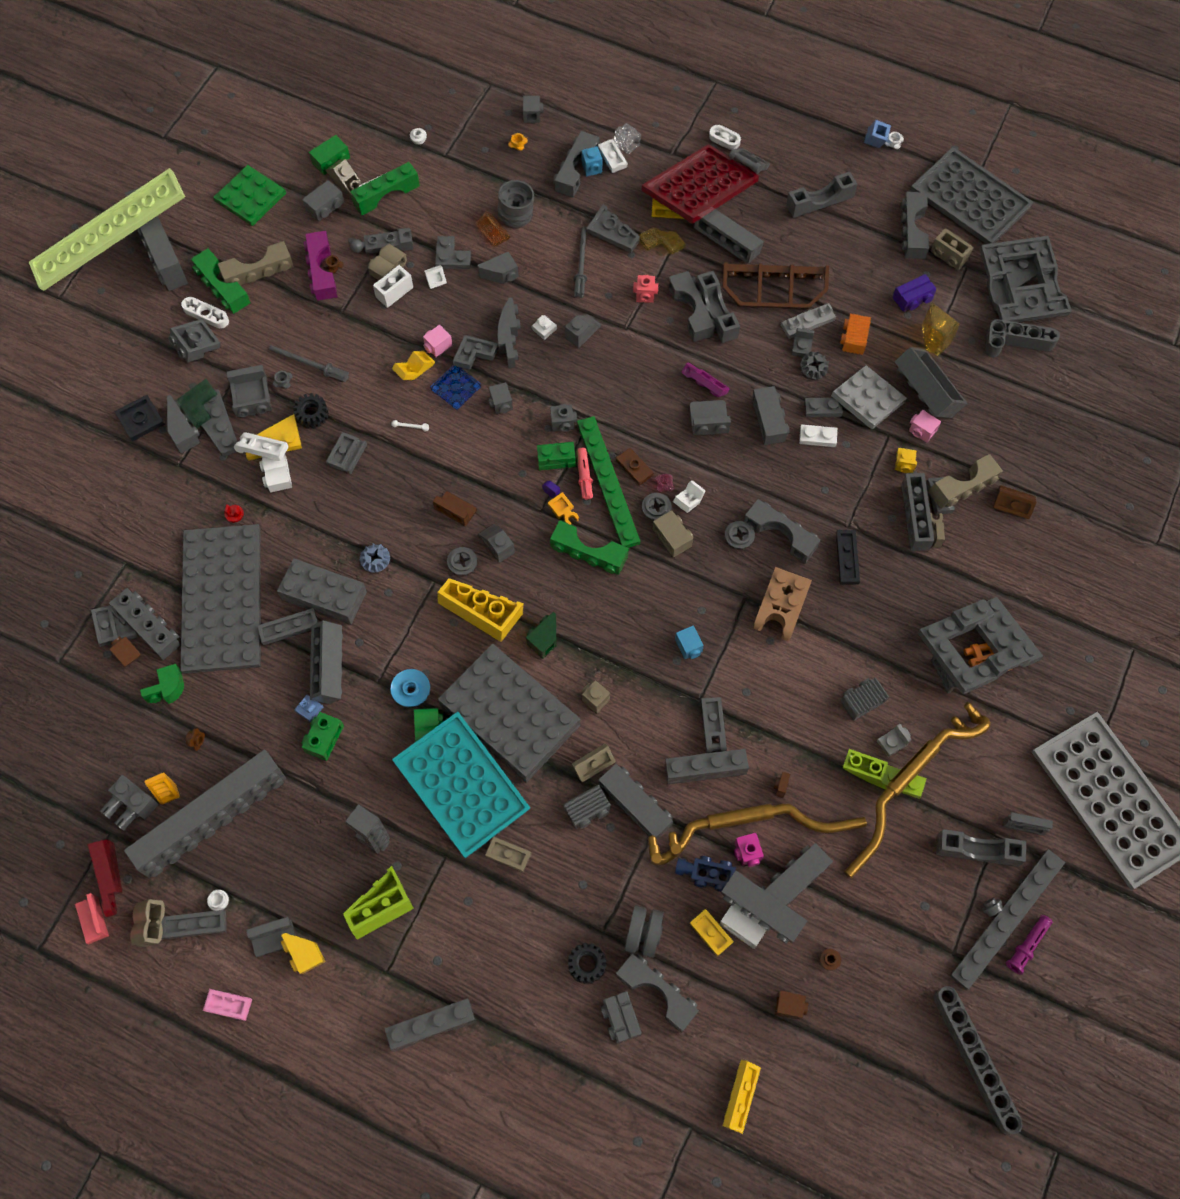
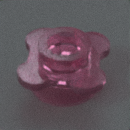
(660, 479)

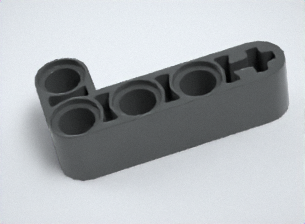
(1019, 335)

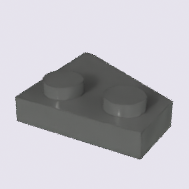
(110, 626)

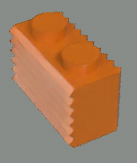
(856, 333)

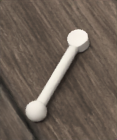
(425, 427)

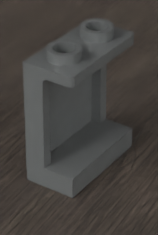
(249, 391)

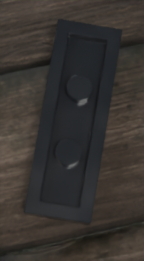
(847, 557)

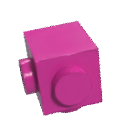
(748, 850)

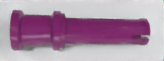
(1025, 951)

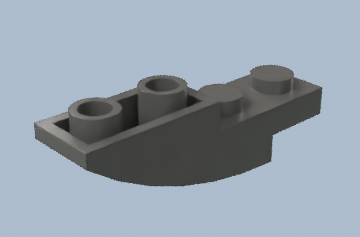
(507, 331)

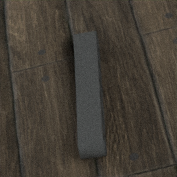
(978, 1071)

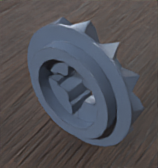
(378, 564)

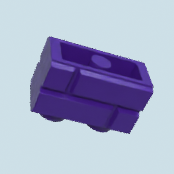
(914, 293)

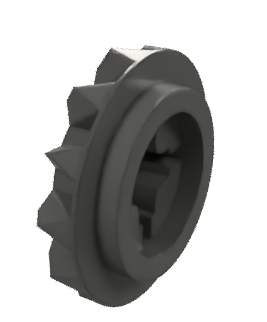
(810, 371)
(661, 500)
(744, 529)
(467, 555)

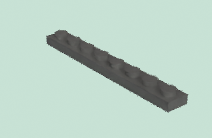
(1007, 919)

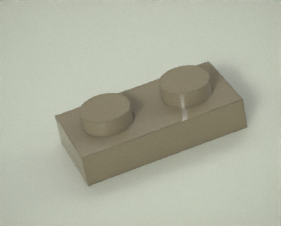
(593, 762)
(508, 854)

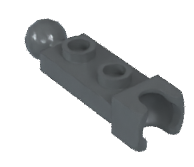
(373, 243)

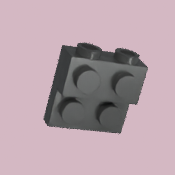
(193, 340)

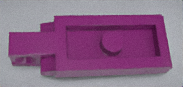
(705, 380)

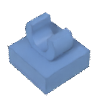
(308, 708)

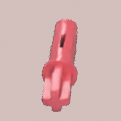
(584, 474)

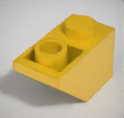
(304, 953)

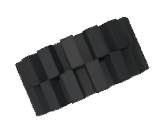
(310, 401)
(573, 963)

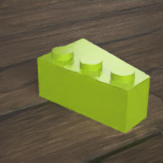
(378, 906)

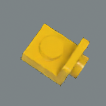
(905, 460)

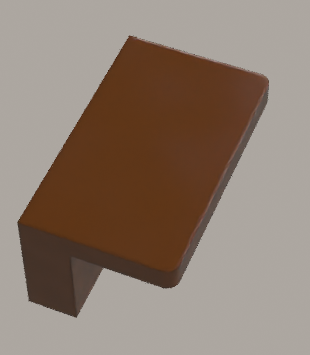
(1015, 502)
(454, 508)

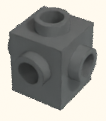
(562, 417)

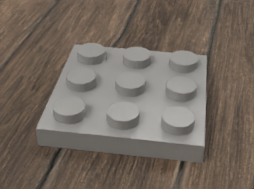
(868, 397)

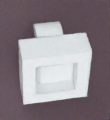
(435, 276)
(544, 327)

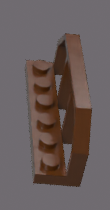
(783, 272)

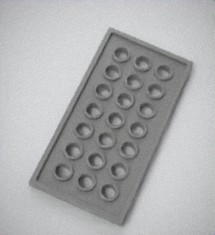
(1095, 822)

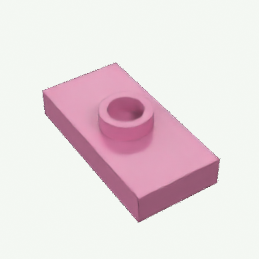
(227, 1004)

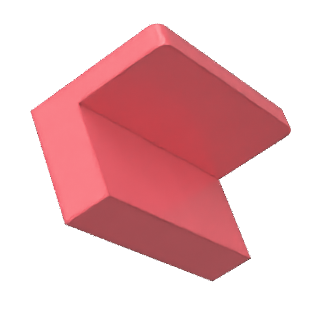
(91, 919)

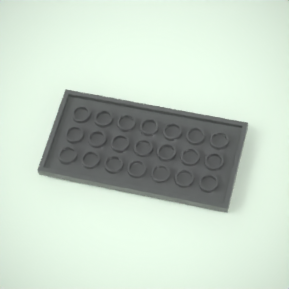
(221, 599)

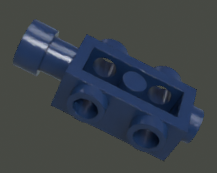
(712, 870)

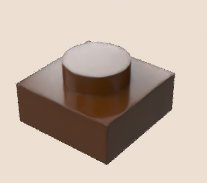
(781, 784)

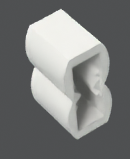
(276, 474)

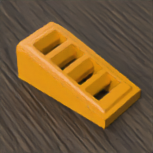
(162, 788)

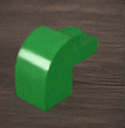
(170, 686)

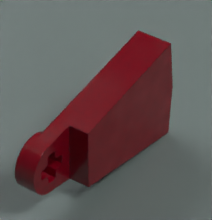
(107, 874)

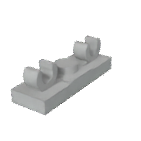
(810, 320)

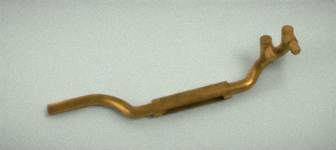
(910, 771)
(744, 816)

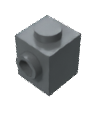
(532, 109)
(500, 398)

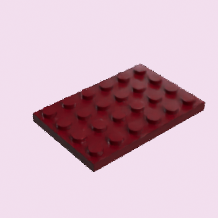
(700, 183)

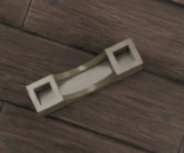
(275, 261)
(949, 490)

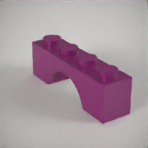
(318, 249)

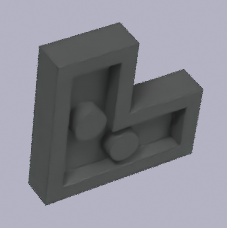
(448, 257)
(472, 348)

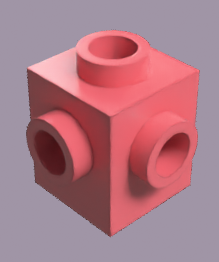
(645, 288)

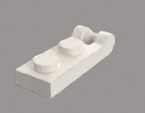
(261, 446)

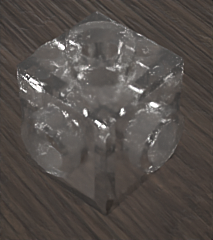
(627, 138)

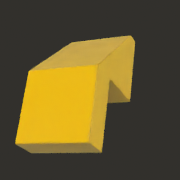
(415, 366)

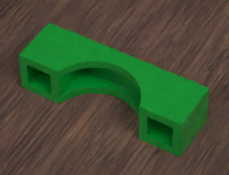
(368, 195)
(231, 294)
(610, 557)

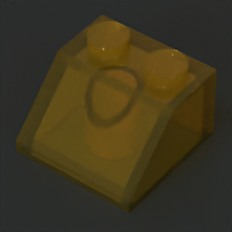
(938, 330)

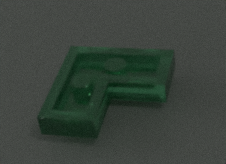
(194, 401)

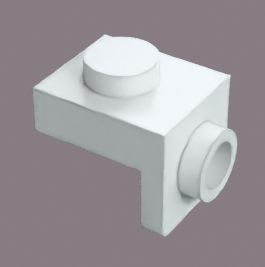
(690, 497)

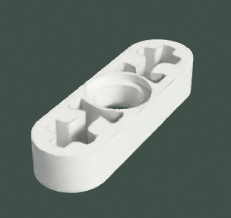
(201, 306)

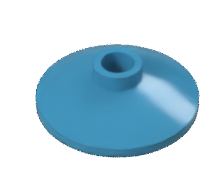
(410, 679)

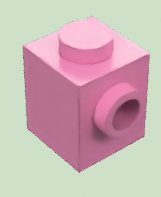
(437, 341)
(924, 425)

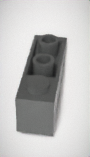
(179, 428)

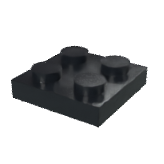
(139, 418)

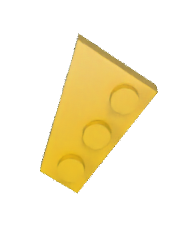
(282, 431)

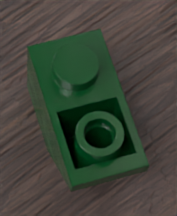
(544, 636)

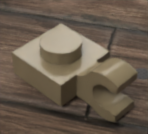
(938, 531)

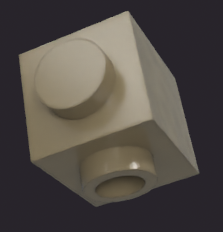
(595, 696)

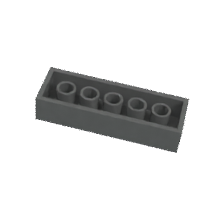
(161, 252)

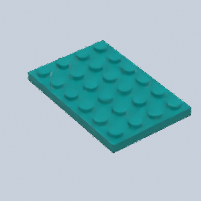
(461, 784)

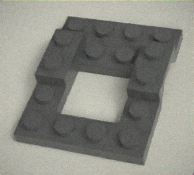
(1030, 301)
(998, 630)

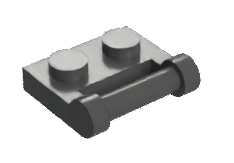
(749, 159)

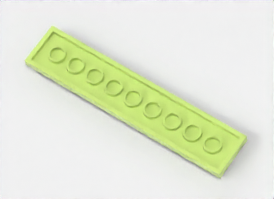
(106, 229)

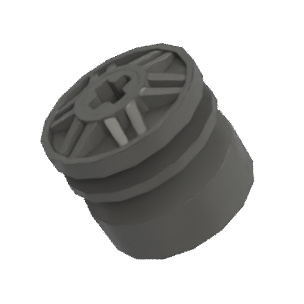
(515, 203)

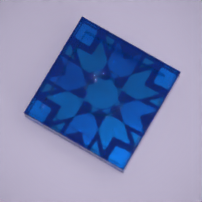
(455, 386)

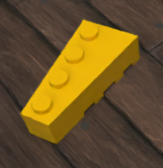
(485, 611)

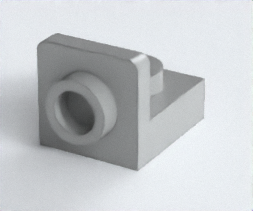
(894, 740)

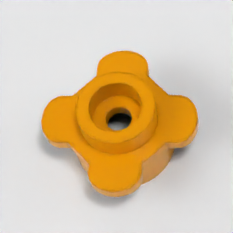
(518, 141)

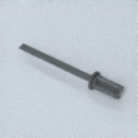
(580, 278)
(329, 369)

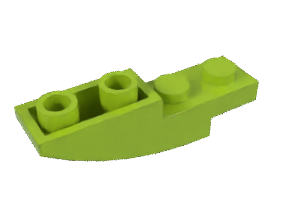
(879, 772)

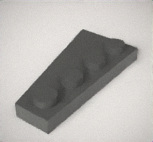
(219, 426)

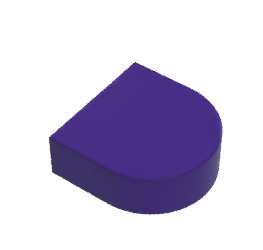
(551, 489)

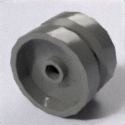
(644, 931)

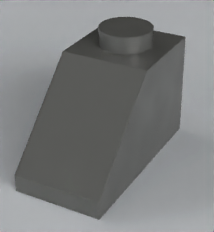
(499, 269)
(581, 329)
(497, 542)

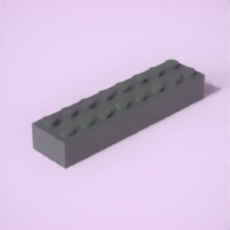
(205, 815)

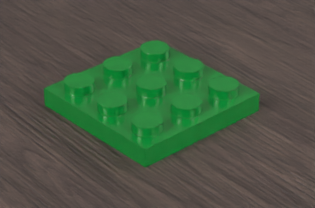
(249, 195)

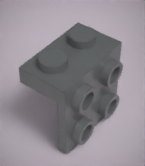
(709, 417)

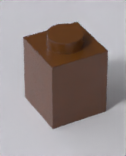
(124, 650)
(791, 1005)

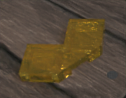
(654, 237)

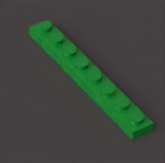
(608, 482)

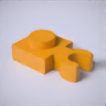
(562, 507)

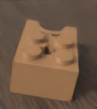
(780, 606)

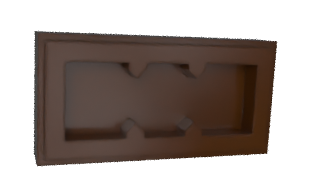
(634, 466)

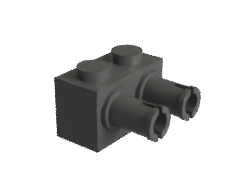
(137, 802)

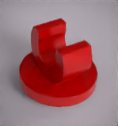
(233, 513)

